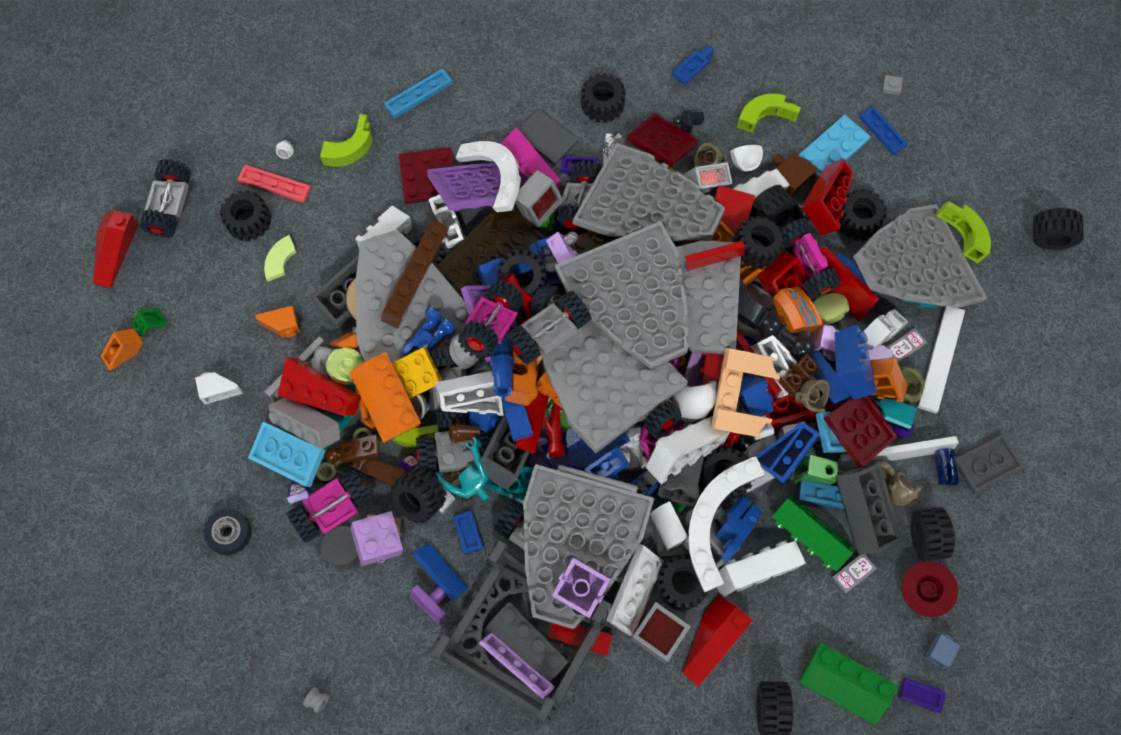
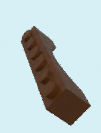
(414, 273)

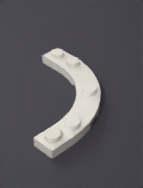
(507, 165)
(703, 515)

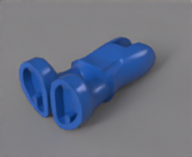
(424, 338)

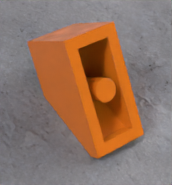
(280, 321)
(121, 347)

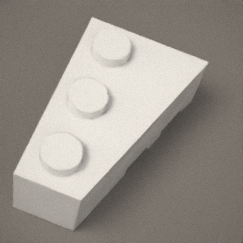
(389, 221)
(783, 361)

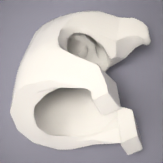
(695, 401)
(634, 452)

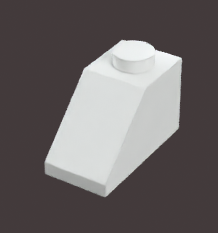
(215, 387)

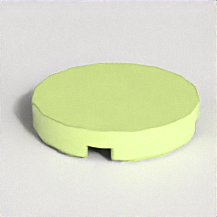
(831, 307)
(341, 363)

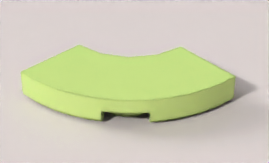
(277, 258)

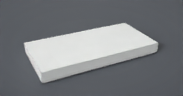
(635, 590)

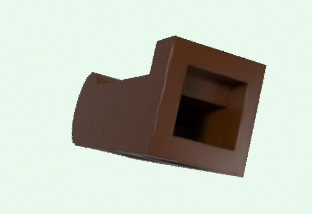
(377, 470)

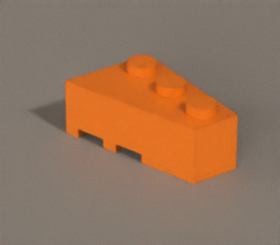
(888, 379)

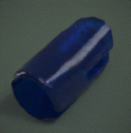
(946, 467)

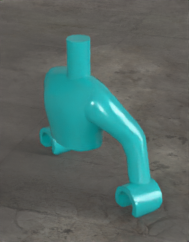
(471, 479)

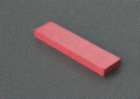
(274, 183)

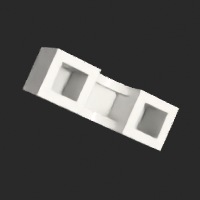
(448, 218)
(885, 328)

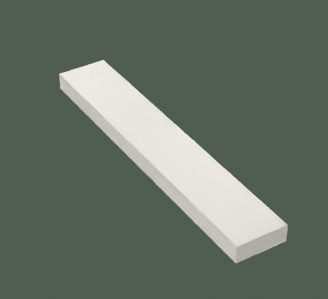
(941, 359)
(905, 451)

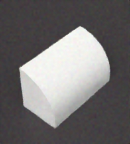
(669, 526)

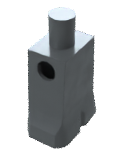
(683, 486)

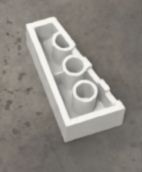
(766, 180)
(684, 447)
(759, 567)

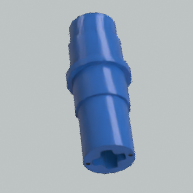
(502, 368)

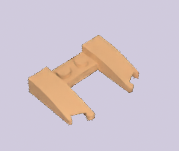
(733, 367)

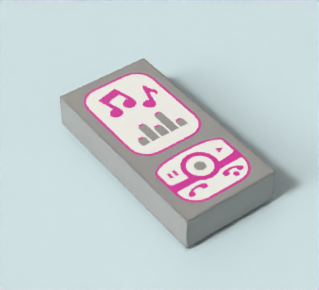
(907, 345)
(854, 573)

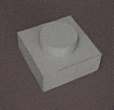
(892, 85)

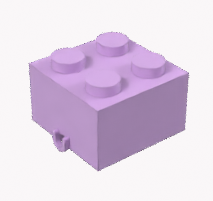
(376, 538)
(581, 588)

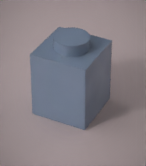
(942, 651)

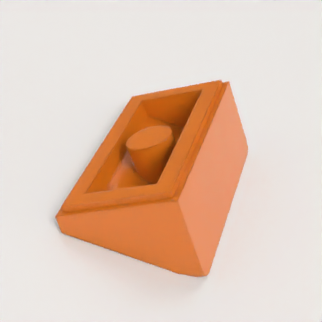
(347, 340)

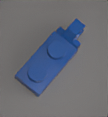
(693, 65)

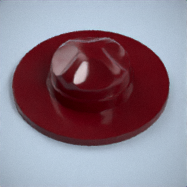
(929, 589)

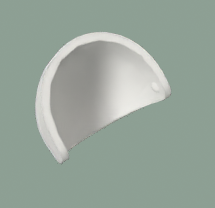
(747, 157)

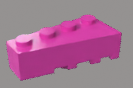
(528, 158)

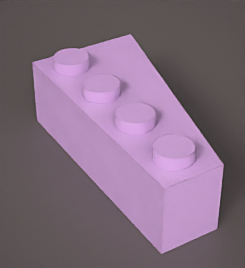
(825, 343)

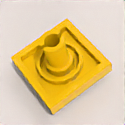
(417, 372)

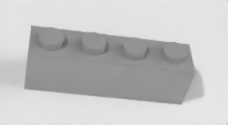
(304, 422)

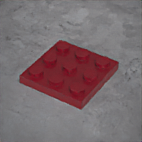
(662, 140)
(414, 172)
(860, 429)

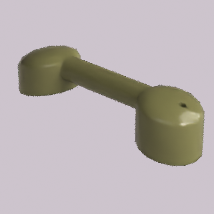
(328, 471)

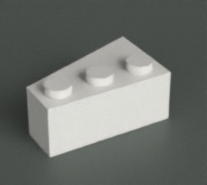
(470, 394)

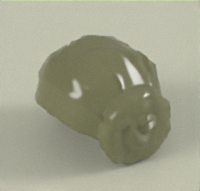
(915, 385)

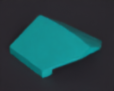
(898, 412)

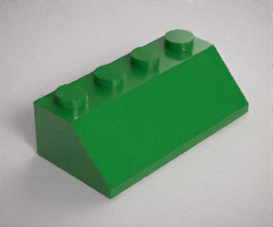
(814, 533)
(848, 683)

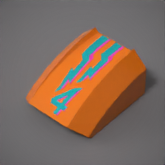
(797, 311)

